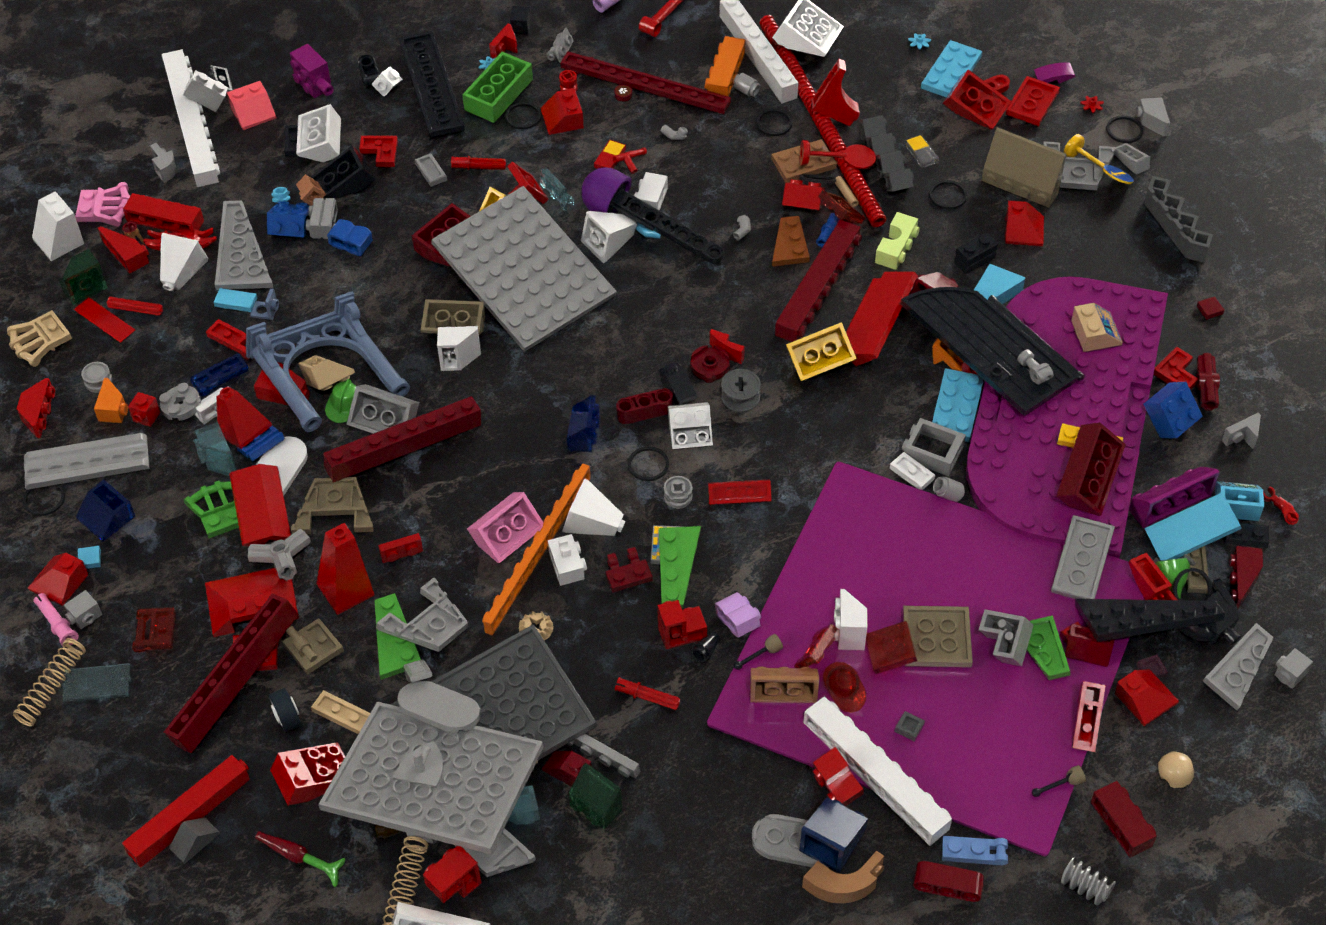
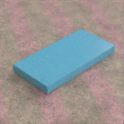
(1193, 528)

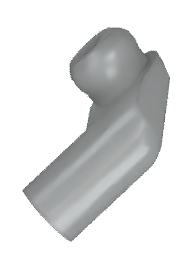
(674, 135)

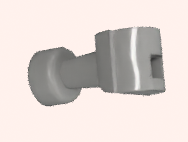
(1038, 372)

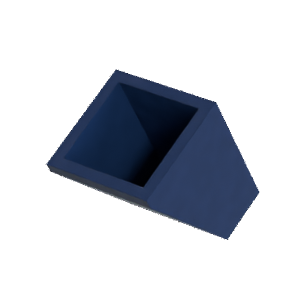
(832, 834)

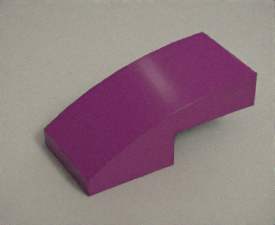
(1057, 71)

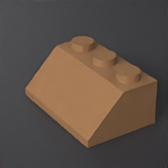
(784, 685)

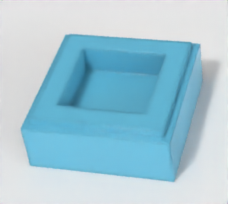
(90, 556)

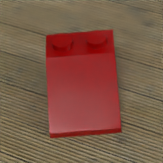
(976, 100)

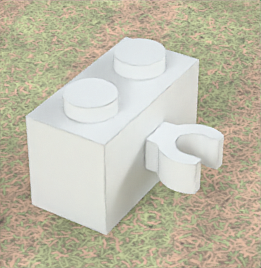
(566, 559)

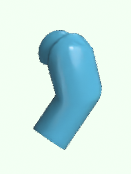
(647, 232)

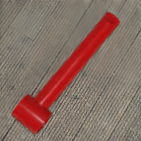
(653, 25)

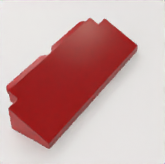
(878, 314)

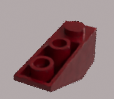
(1246, 569)

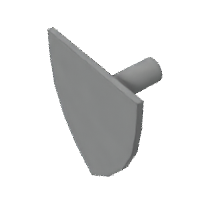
(422, 766)

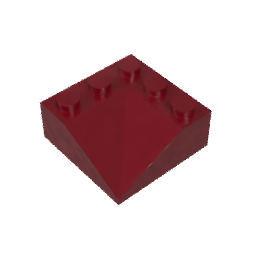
(440, 223)

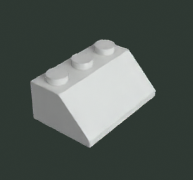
(319, 134)

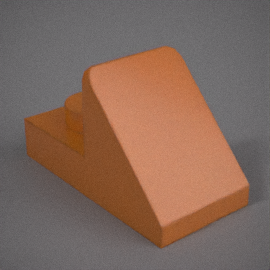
(943, 353)

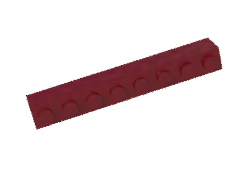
(818, 281)
(402, 439)
(231, 673)

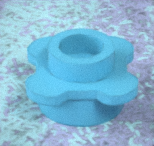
(280, 194)

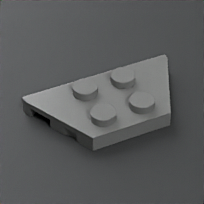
(506, 855)

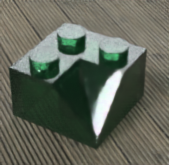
(82, 277)

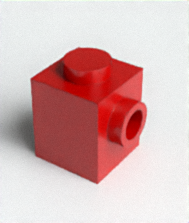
(144, 409)

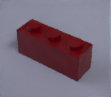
(1123, 819)

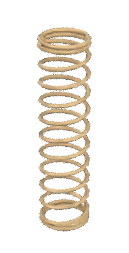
(69, 648)
(414, 848)

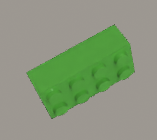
(497, 87)

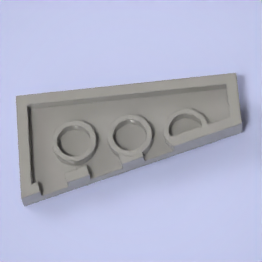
(1237, 669)

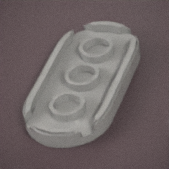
(438, 706)
(779, 839)

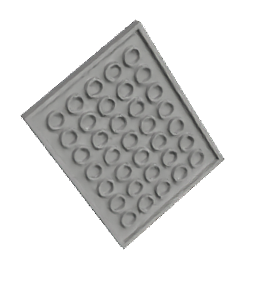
(523, 268)
(472, 800)

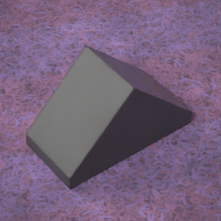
(192, 838)

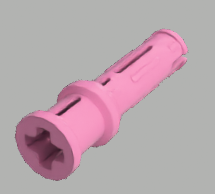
(59, 625)

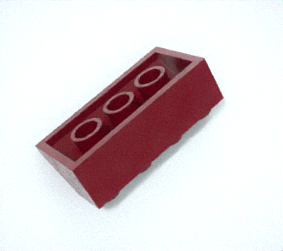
(1091, 469)

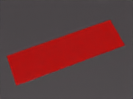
(104, 319)

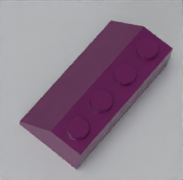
(1173, 495)

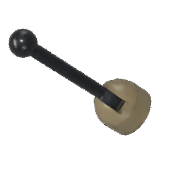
(772, 645)
(1074, 776)

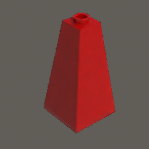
(342, 571)

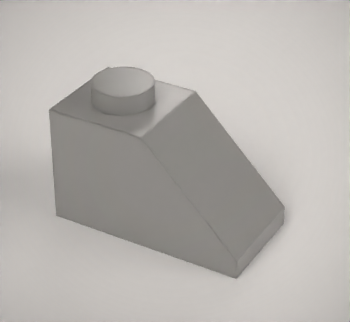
(1153, 115)

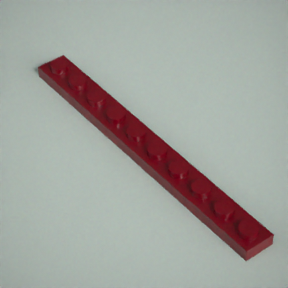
(646, 82)

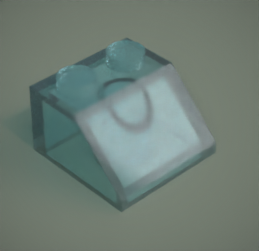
(214, 449)

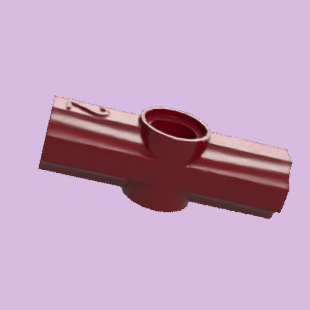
(1208, 381)

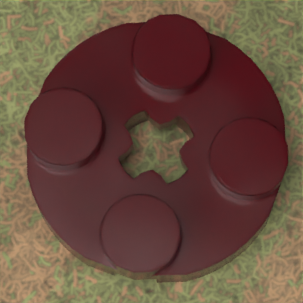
(709, 372)

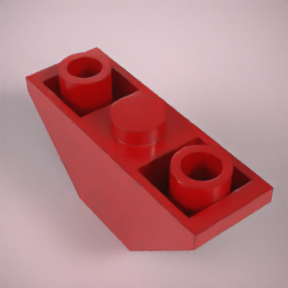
(35, 405)

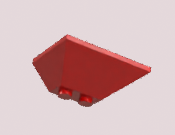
(242, 596)

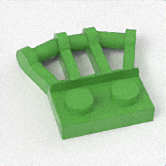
(218, 519)

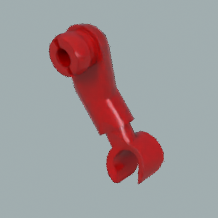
(1287, 509)

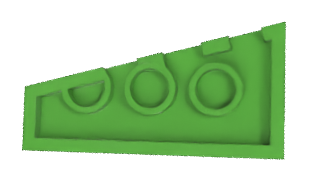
(676, 560)
(392, 651)

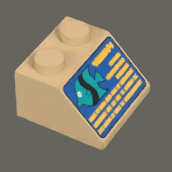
(1095, 327)

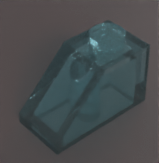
(526, 808)

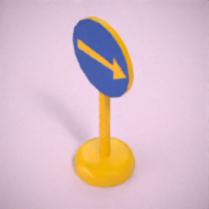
(1075, 147)

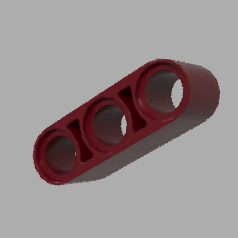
(644, 406)
(948, 881)

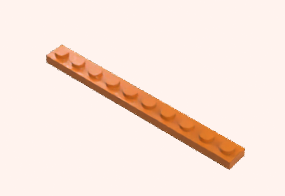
(534, 553)

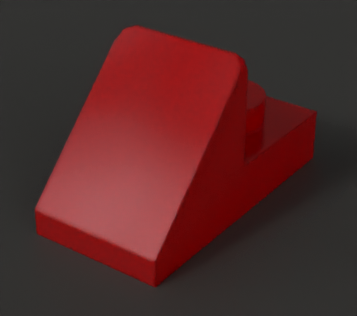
(504, 40)

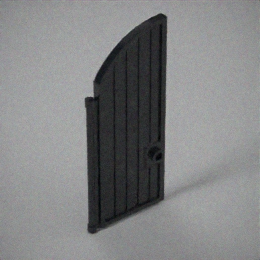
(989, 343)

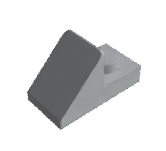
(1245, 429)

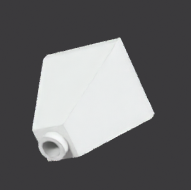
(606, 233)
(179, 260)
(593, 513)

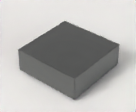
(909, 726)

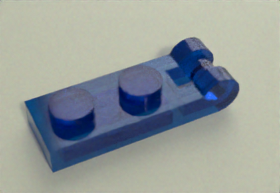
(219, 374)

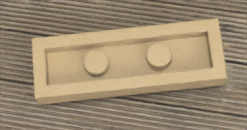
(340, 712)

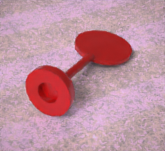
(854, 155)

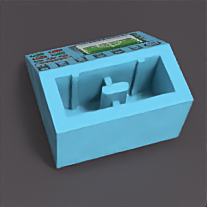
(1244, 499)

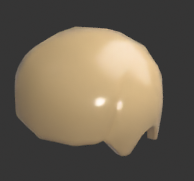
(1176, 769)

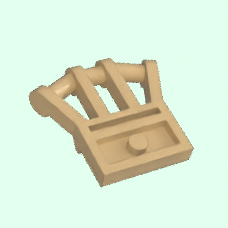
(50, 333)

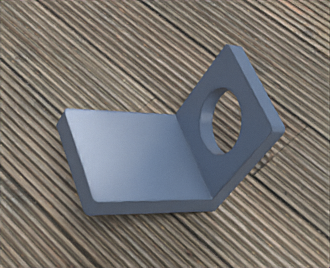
(271, 305)

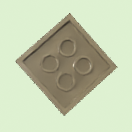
(940, 635)

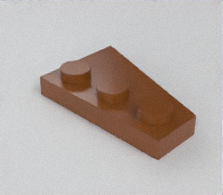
(790, 243)

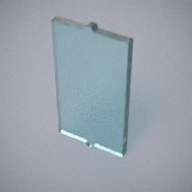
(96, 683)

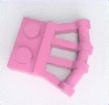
(92, 203)

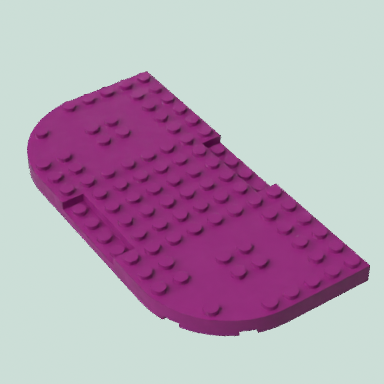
(1016, 457)

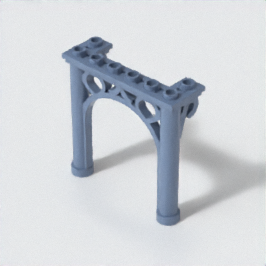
(307, 336)

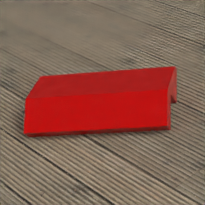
(259, 504)

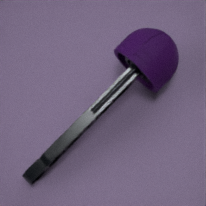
(609, 192)

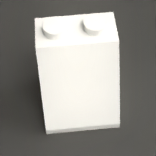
(55, 227)

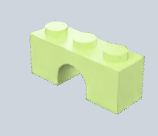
(902, 230)

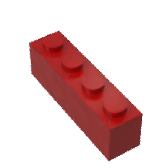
(162, 214)

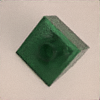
(595, 796)

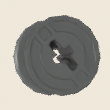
(740, 400)

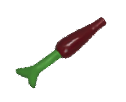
(299, 854)

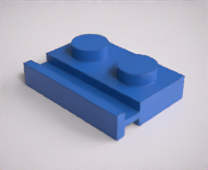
(262, 443)

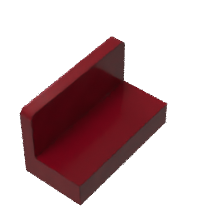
(1085, 648)

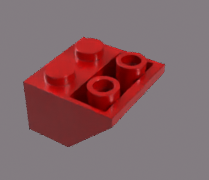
(802, 195)

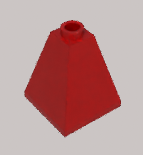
(239, 418)

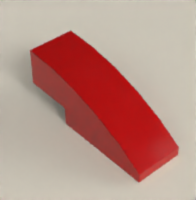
(1150, 579)

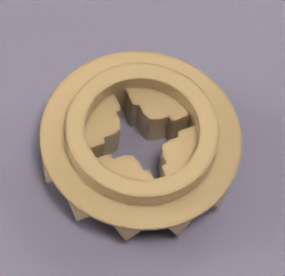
(546, 624)

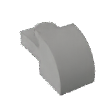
(163, 162)

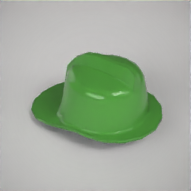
(340, 401)

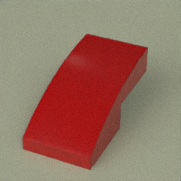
(734, 350)

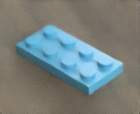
(949, 67)
(958, 401)

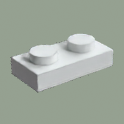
(912, 471)

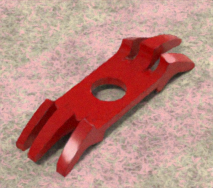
(200, 236)

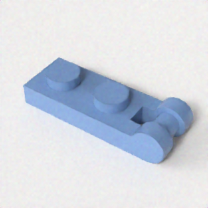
(974, 850)

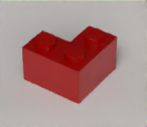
(680, 626)
(835, 774)
(453, 874)

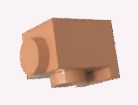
(309, 189)

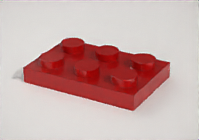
(1032, 100)

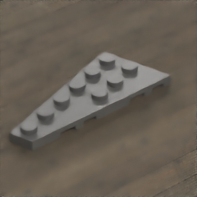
(239, 255)

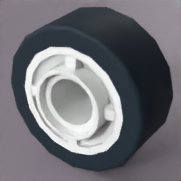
(285, 710)

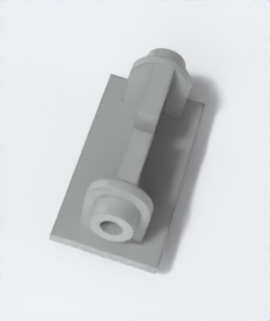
(561, 46)

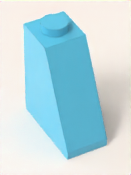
(1000, 283)

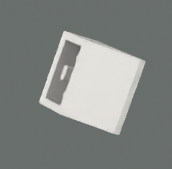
(457, 347)
(690, 425)
(851, 621)

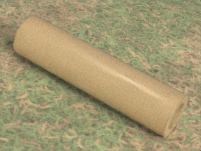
(846, 192)

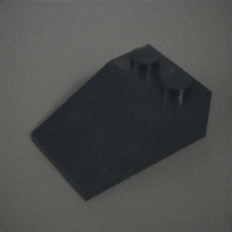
(344, 174)

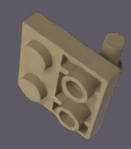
(312, 645)

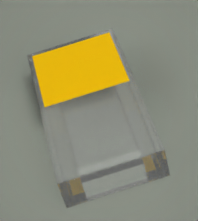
(921, 151)

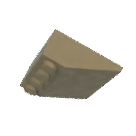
(1024, 167)

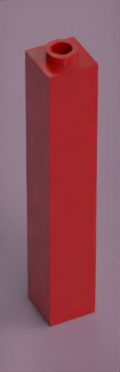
(191, 805)

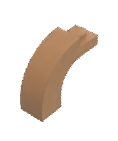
(843, 887)

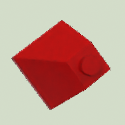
(1023, 224)
(60, 578)
(1145, 695)

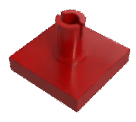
(528, 181)

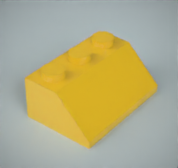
(821, 351)

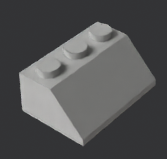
(378, 409)

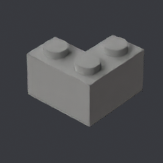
(1011, 635)

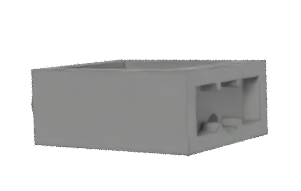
(941, 433)

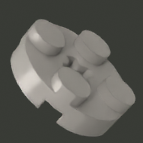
(170, 402)

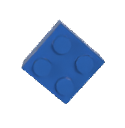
(1173, 410)

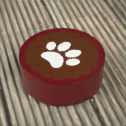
(623, 93)

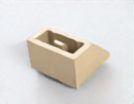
(323, 372)

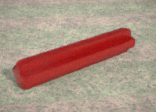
(135, 306)

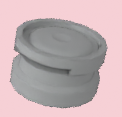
(94, 374)
(678, 492)

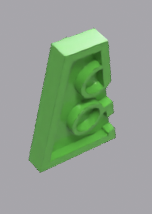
(1047, 648)

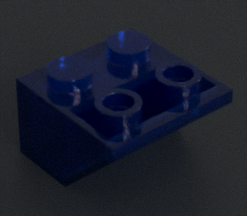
(583, 425)
(104, 510)

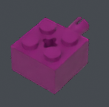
(311, 71)

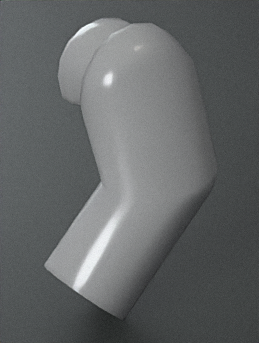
(745, 227)

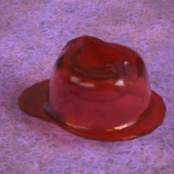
(844, 686)

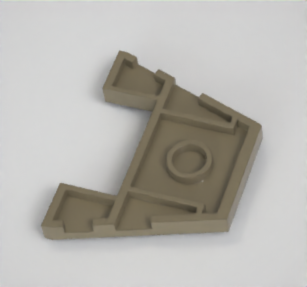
(334, 499)

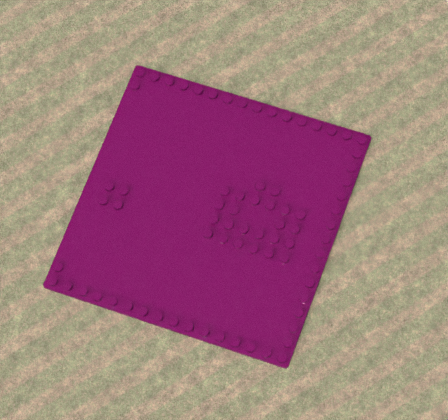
(987, 726)

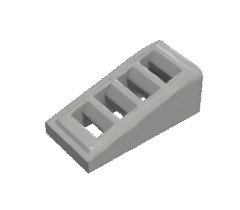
(1133, 158)
(417, 671)

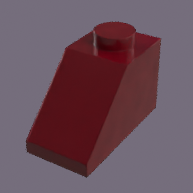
(565, 766)

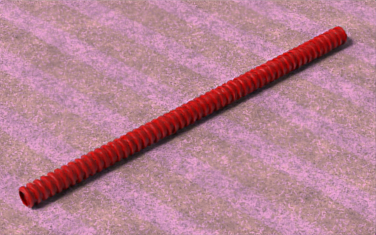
(826, 128)

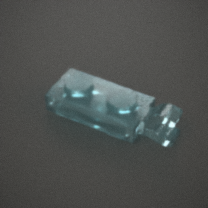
(555, 188)

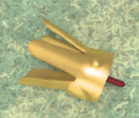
(130, 230)

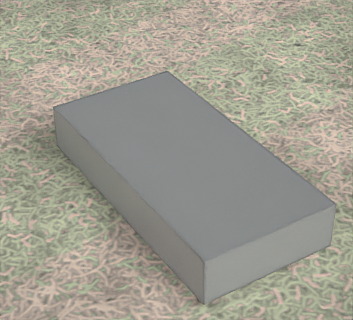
(430, 170)

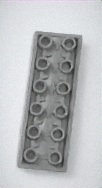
(86, 460)

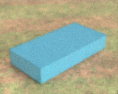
(235, 300)

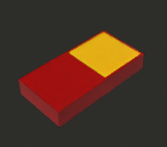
(605, 158)

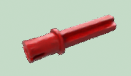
(478, 163)
(648, 694)

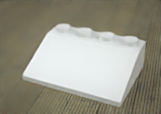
(808, 29)

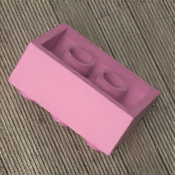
(506, 526)

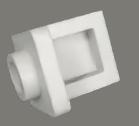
(386, 81)

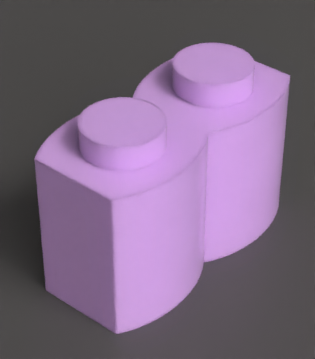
(738, 614)

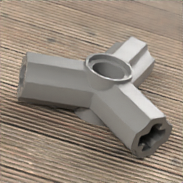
(280, 553)

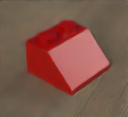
(562, 112)

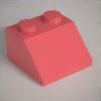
(251, 105)

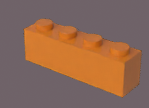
(725, 66)

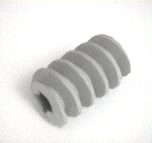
(1087, 882)

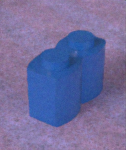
(350, 237)

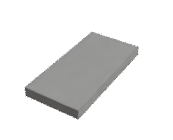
(1082, 558)

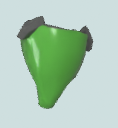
(1172, 568)

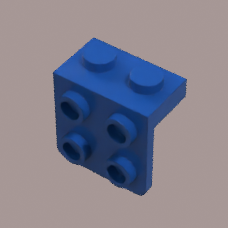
(287, 219)

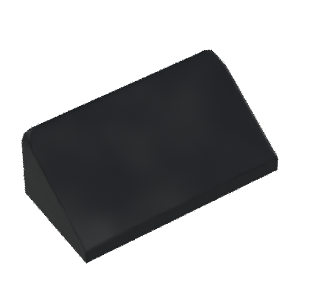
(220, 74)

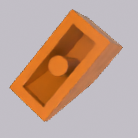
(110, 404)

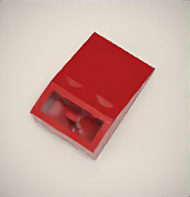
(306, 771)

